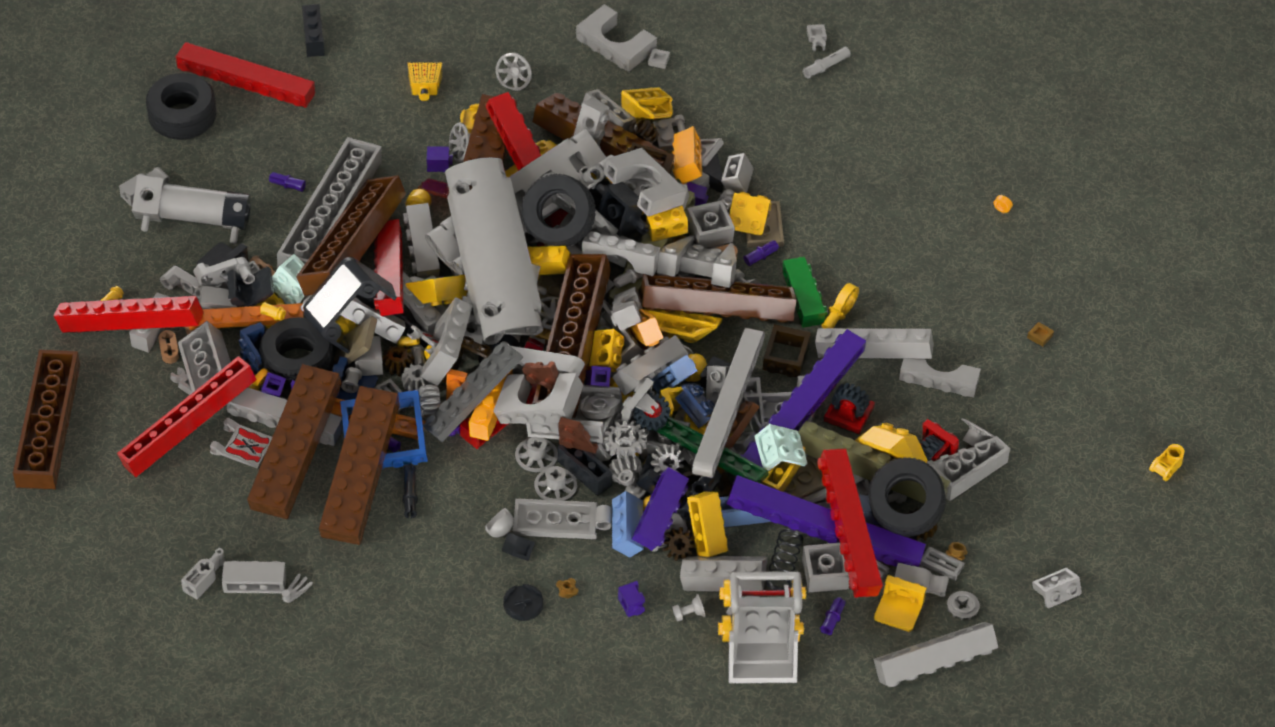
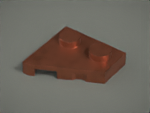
(541, 374)
(574, 436)

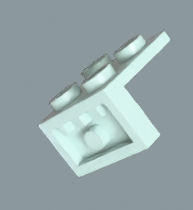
(286, 283)
(779, 445)

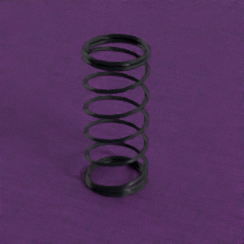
(768, 583)

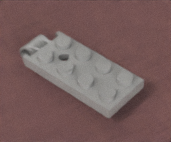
(553, 518)

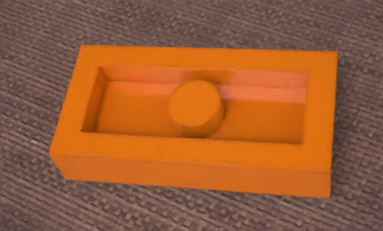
(454, 379)

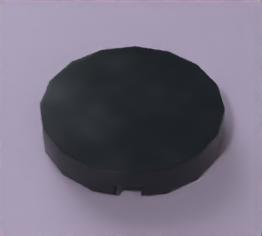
(523, 602)

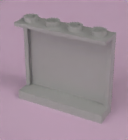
(595, 428)

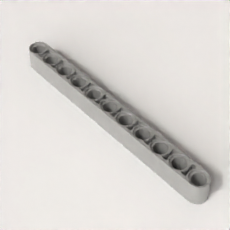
(728, 403)

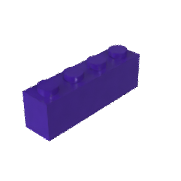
(660, 509)

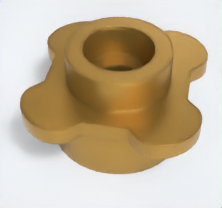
(957, 551)
(567, 592)

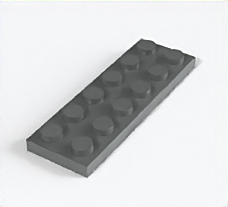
(472, 391)

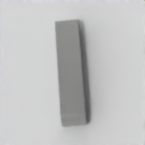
(563, 362)

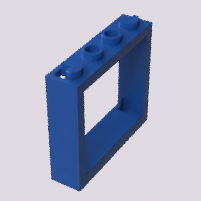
(402, 458)

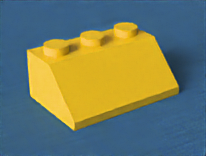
(439, 289)

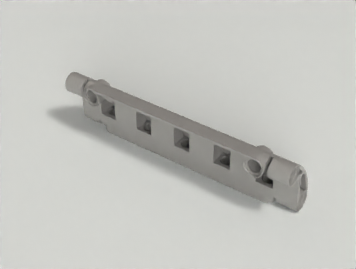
(566, 158)
(493, 249)

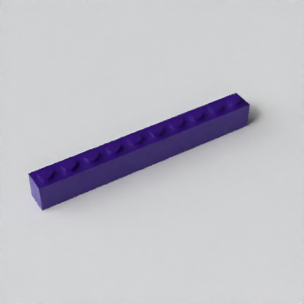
(814, 387)
(817, 521)

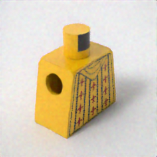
(425, 79)

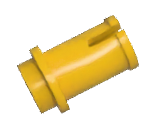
(114, 294)
(277, 313)

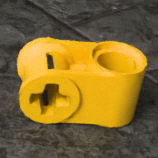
(1168, 461)

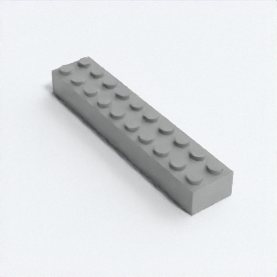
(344, 178)

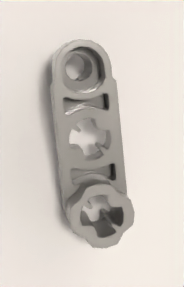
(213, 274)
(177, 277)

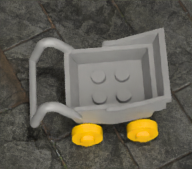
(762, 628)

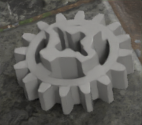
(625, 440)

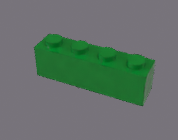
(808, 299)

